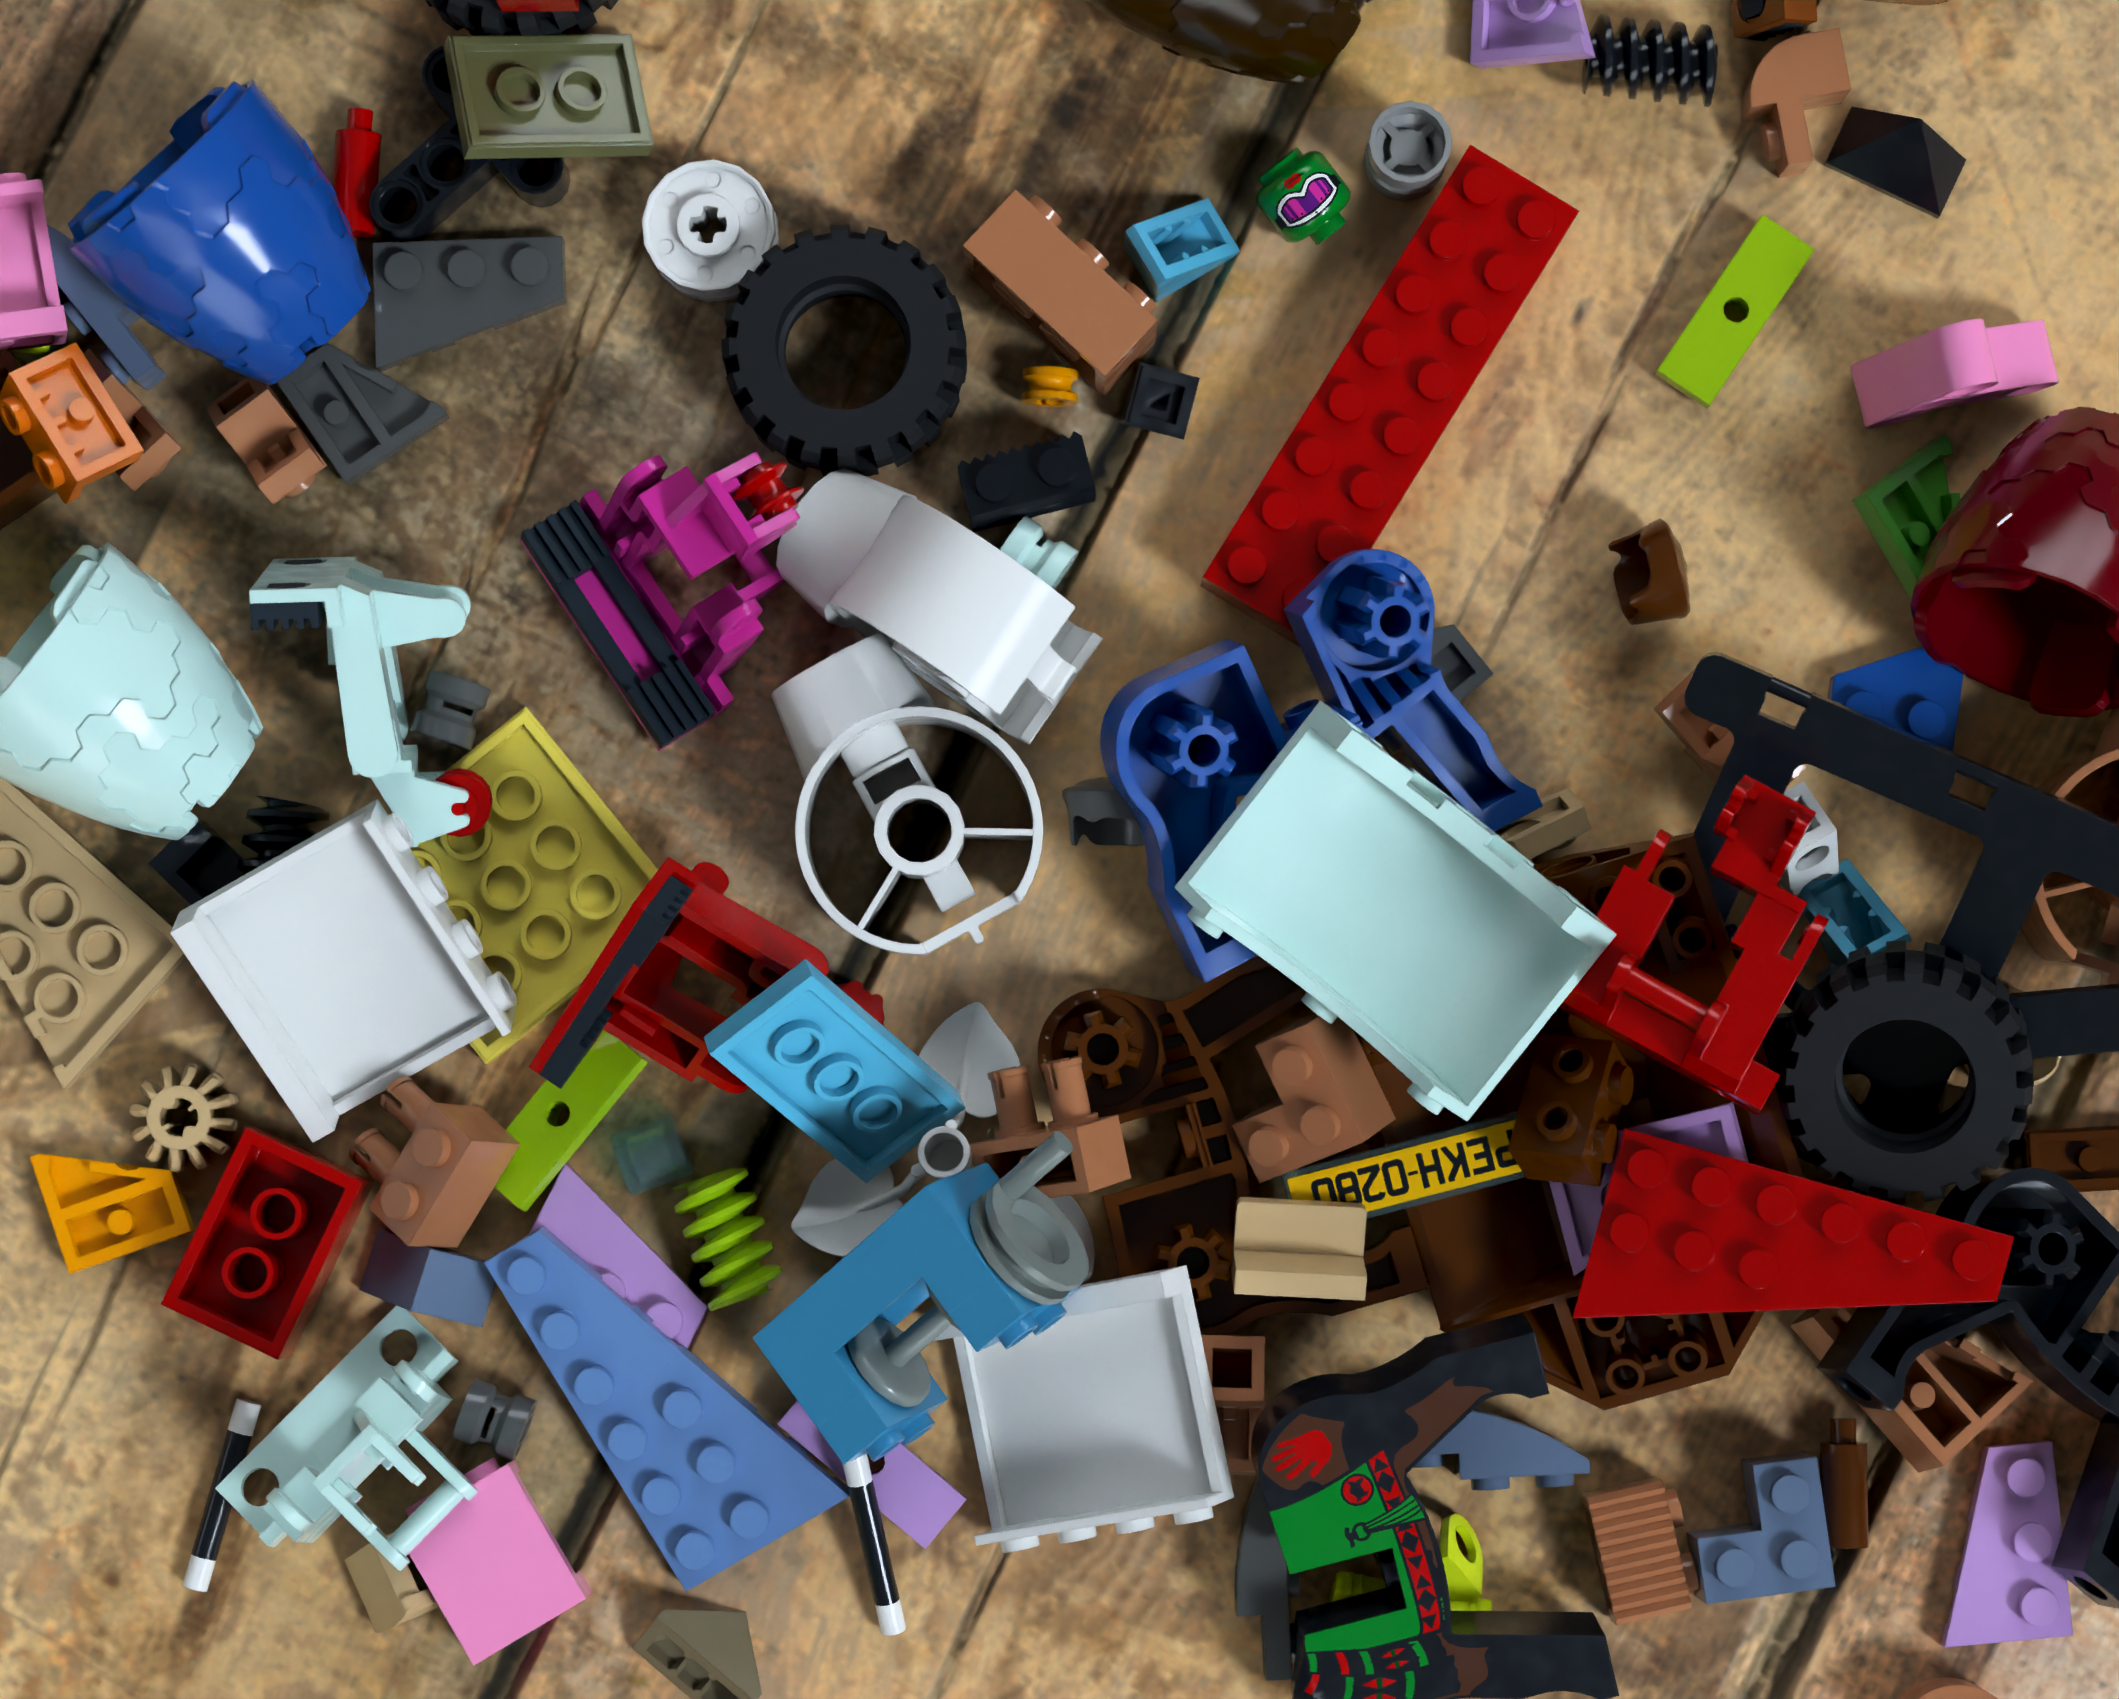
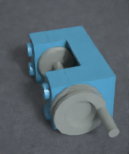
(985, 1253)

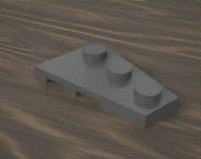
(457, 288)

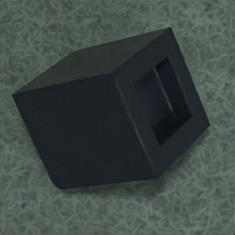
(197, 863)

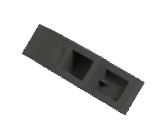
(1265, 1586)

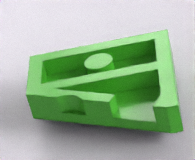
(1909, 509)

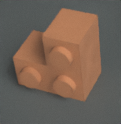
(1323, 1102)

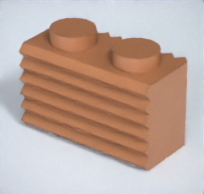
(1639, 1550)

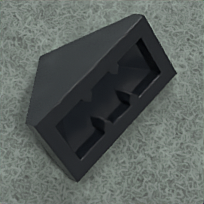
(1897, 158)

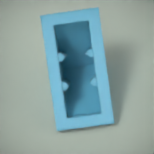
(1178, 247)
(1854, 914)

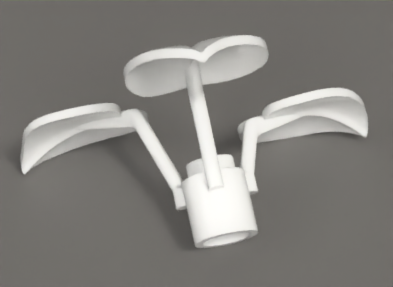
(845, 1210)

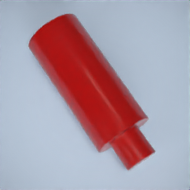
(357, 170)

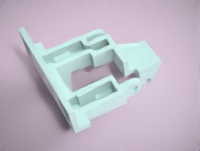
(344, 1434)

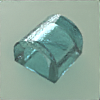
(651, 1155)

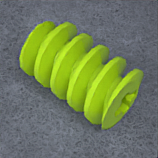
(727, 1237)

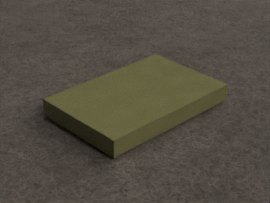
(547, 96)

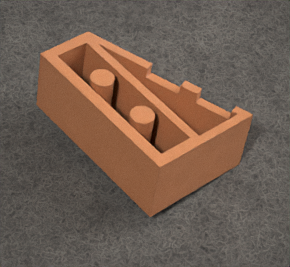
(1947, 1392)

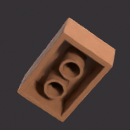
(1061, 291)

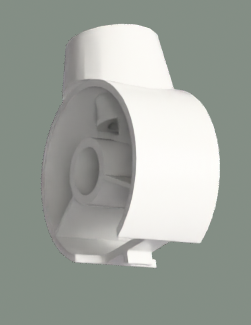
(939, 595)
(854, 712)

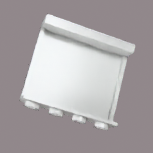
(344, 966)
(1097, 1416)

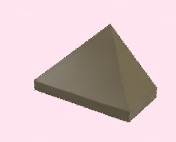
(703, 1653)

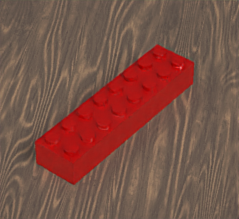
(1392, 387)

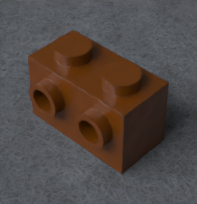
(1571, 1110)

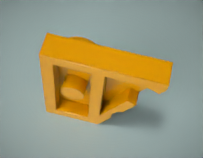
(109, 1207)

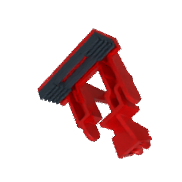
(633, 977)

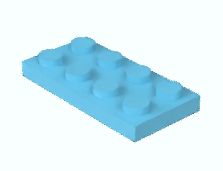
(834, 1071)

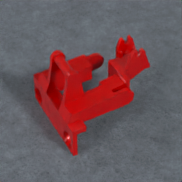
(1761, 838)

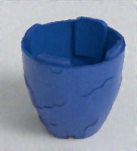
(229, 239)

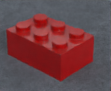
(267, 1243)

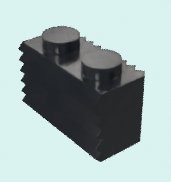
(1027, 482)

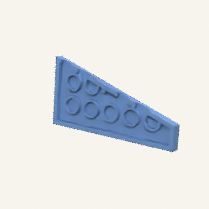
(674, 1433)

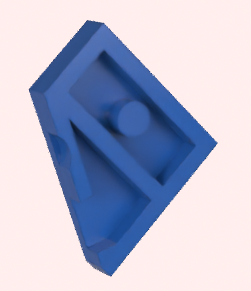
(1905, 693)

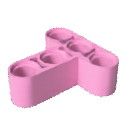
(1953, 368)

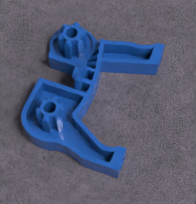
(1205, 730)

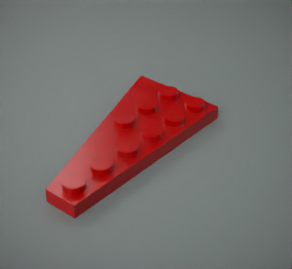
(1738, 1237)

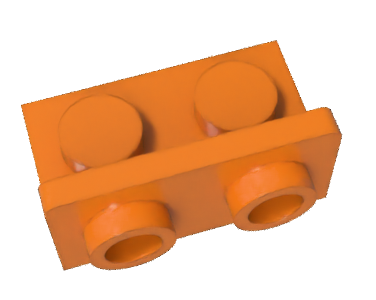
(67, 422)

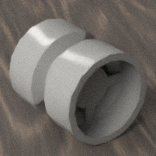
(1407, 151)

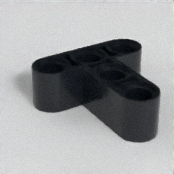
(438, 198)

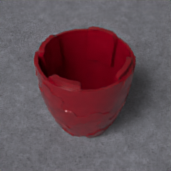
(2030, 570)

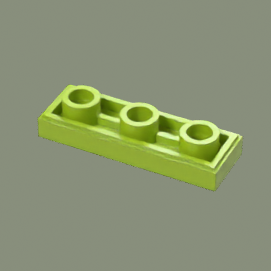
(1753, 282)
(589, 1096)

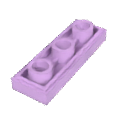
(905, 1487)

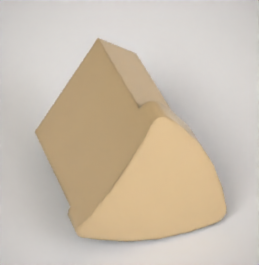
(386, 1592)

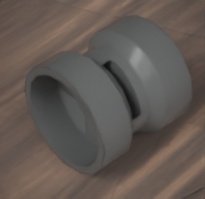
(444, 723)
(508, 1424)

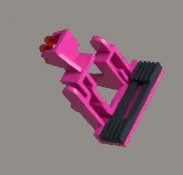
(598, 573)

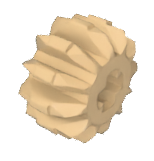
(175, 1095)

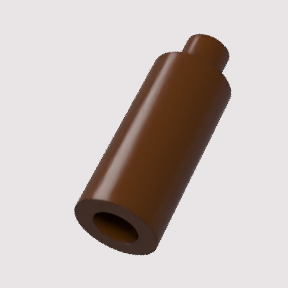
(1845, 1485)

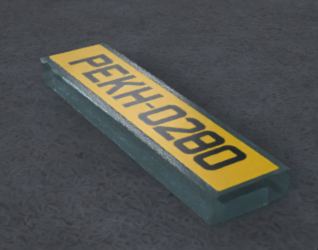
(1413, 1168)

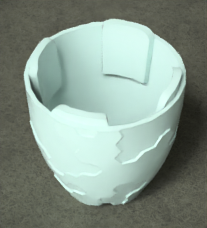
(121, 702)

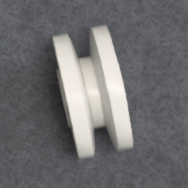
(687, 203)

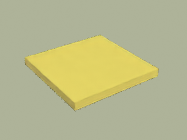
(540, 875)

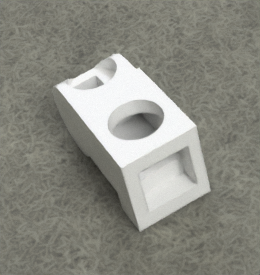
(1818, 849)

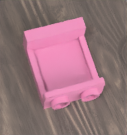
(28, 282)
(496, 1564)

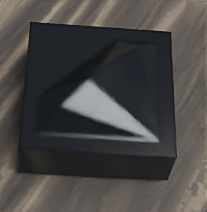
(1159, 400)

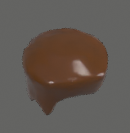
(1651, 575)

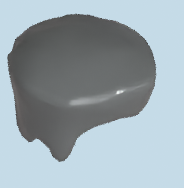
(1100, 814)

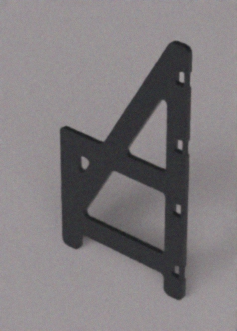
(2023, 840)

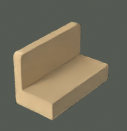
(1299, 1248)

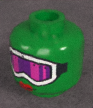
(1303, 196)

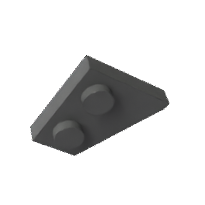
(357, 411)

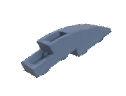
(98, 308)
(1495, 1448)

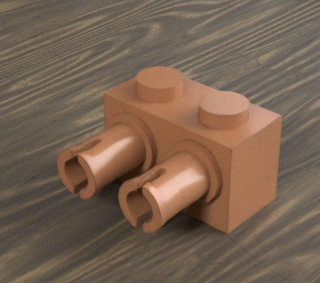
(1097, 1141)
(441, 1174)

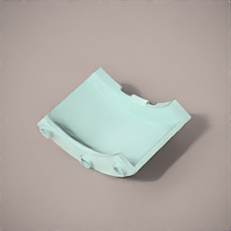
(1394, 911)

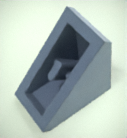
(428, 1280)

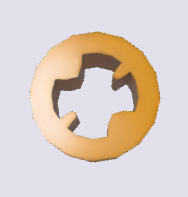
(1049, 386)

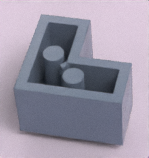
(1781, 1547)

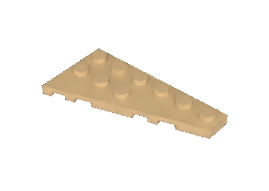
(73, 938)

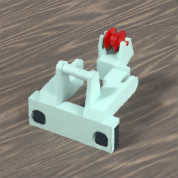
(363, 627)

